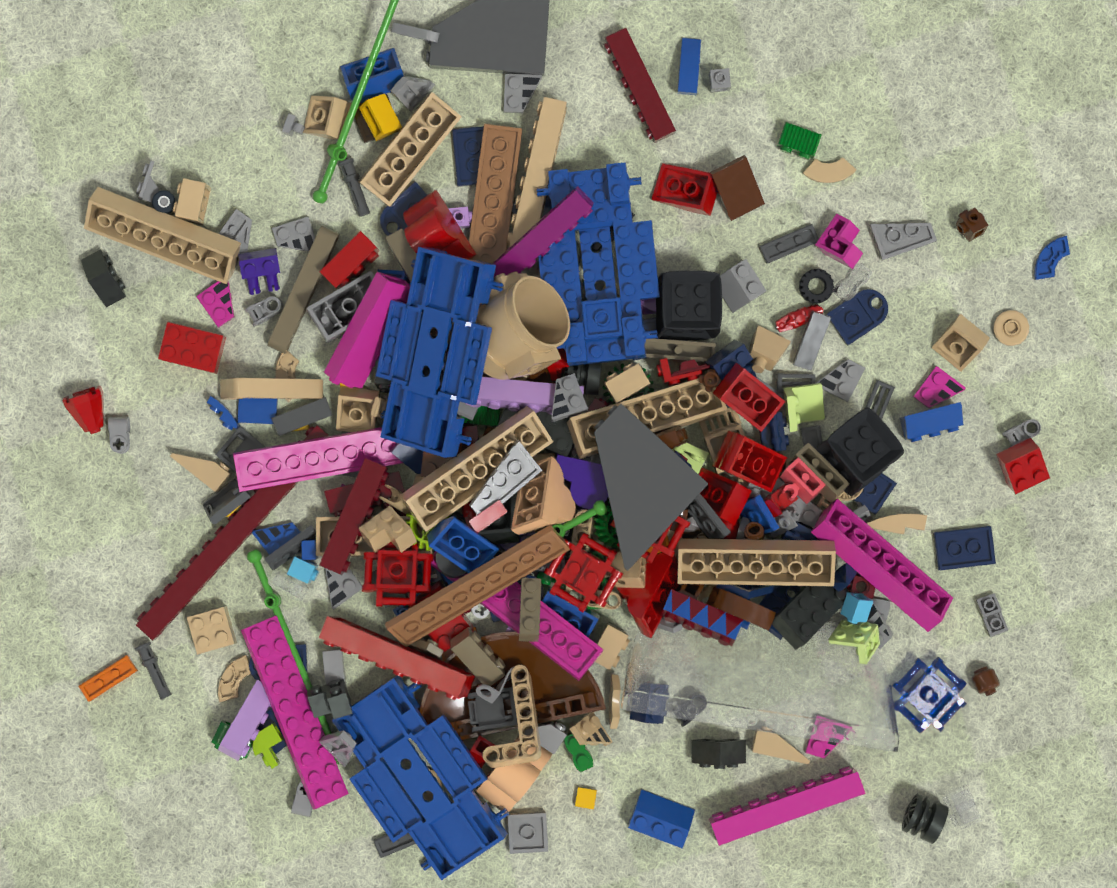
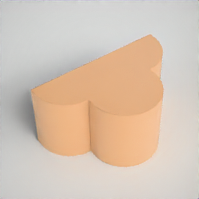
(543, 500)
(510, 783)

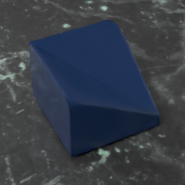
(843, 577)

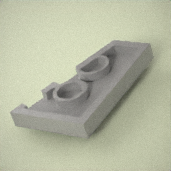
(900, 238)

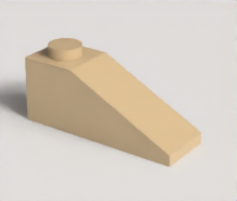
(209, 472)
(775, 746)

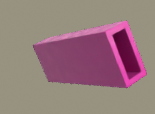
(365, 333)

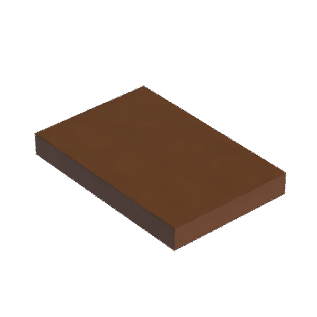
(737, 187)

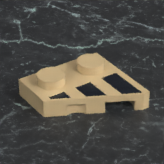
(590, 731)

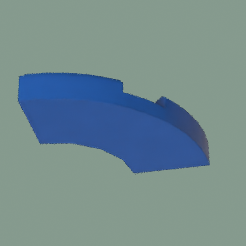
(1049, 258)

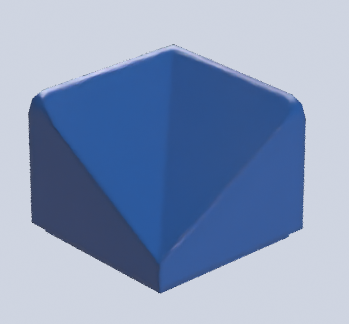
(309, 550)

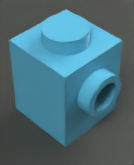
(303, 570)
(856, 607)

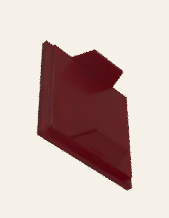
(689, 366)

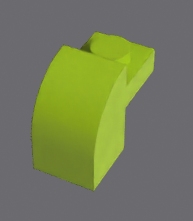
(263, 744)

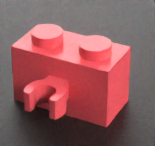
(801, 481)

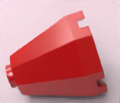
(87, 408)

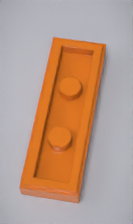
(108, 678)

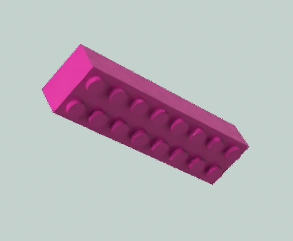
(883, 565)
(786, 805)

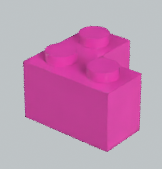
(837, 241)

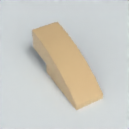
(898, 522)

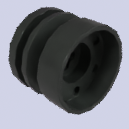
(586, 375)
(929, 820)

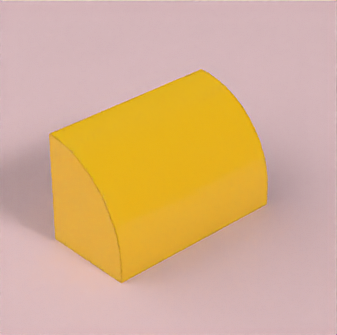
(380, 117)

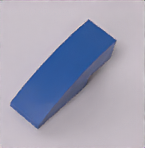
(689, 66)

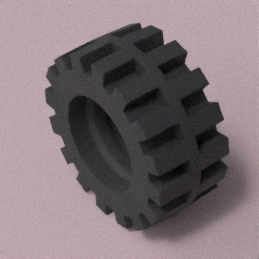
(828, 286)

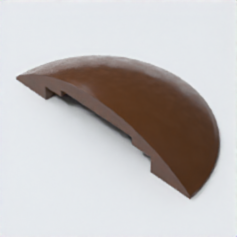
(554, 689)

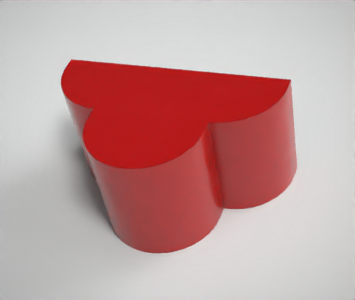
(434, 227)
(749, 461)
(648, 602)

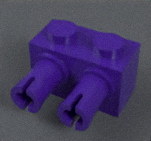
(260, 264)

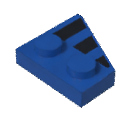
(276, 536)

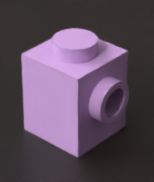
(462, 216)

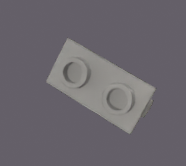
(786, 522)

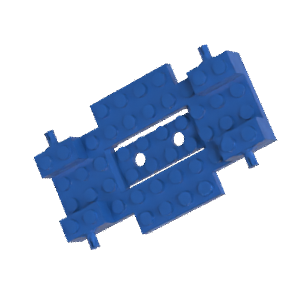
(634, 256)
(439, 290)
(451, 831)

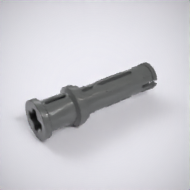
(351, 178)
(149, 661)

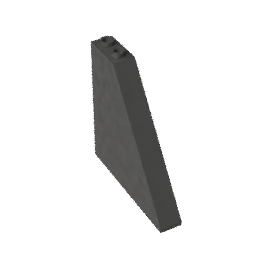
(493, 38)
(643, 482)

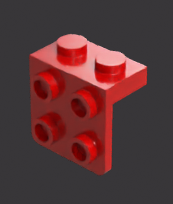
(664, 371)

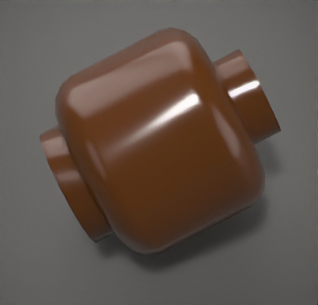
(985, 681)

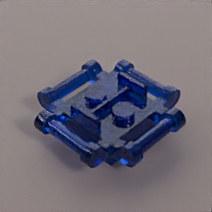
(929, 695)

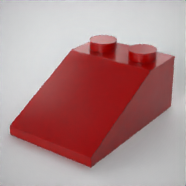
(685, 189)
(724, 495)

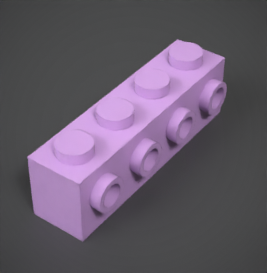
(246, 723)

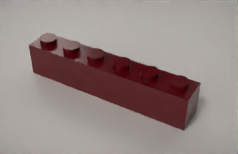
(640, 85)
(354, 515)

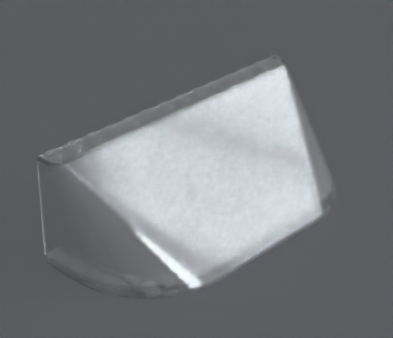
(764, 685)

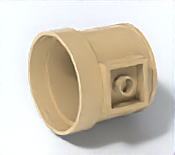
(526, 326)

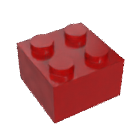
(1023, 466)

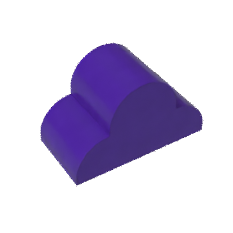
(585, 479)

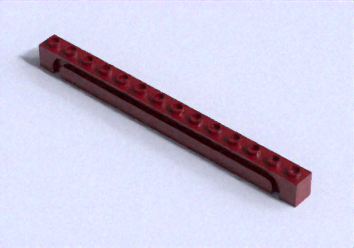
(215, 553)

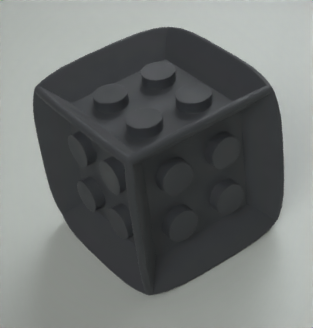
(689, 305)
(861, 449)

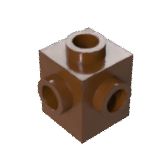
(971, 224)

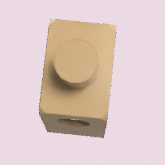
(766, 349)
(633, 577)

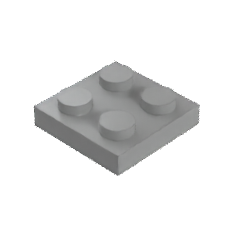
(527, 832)

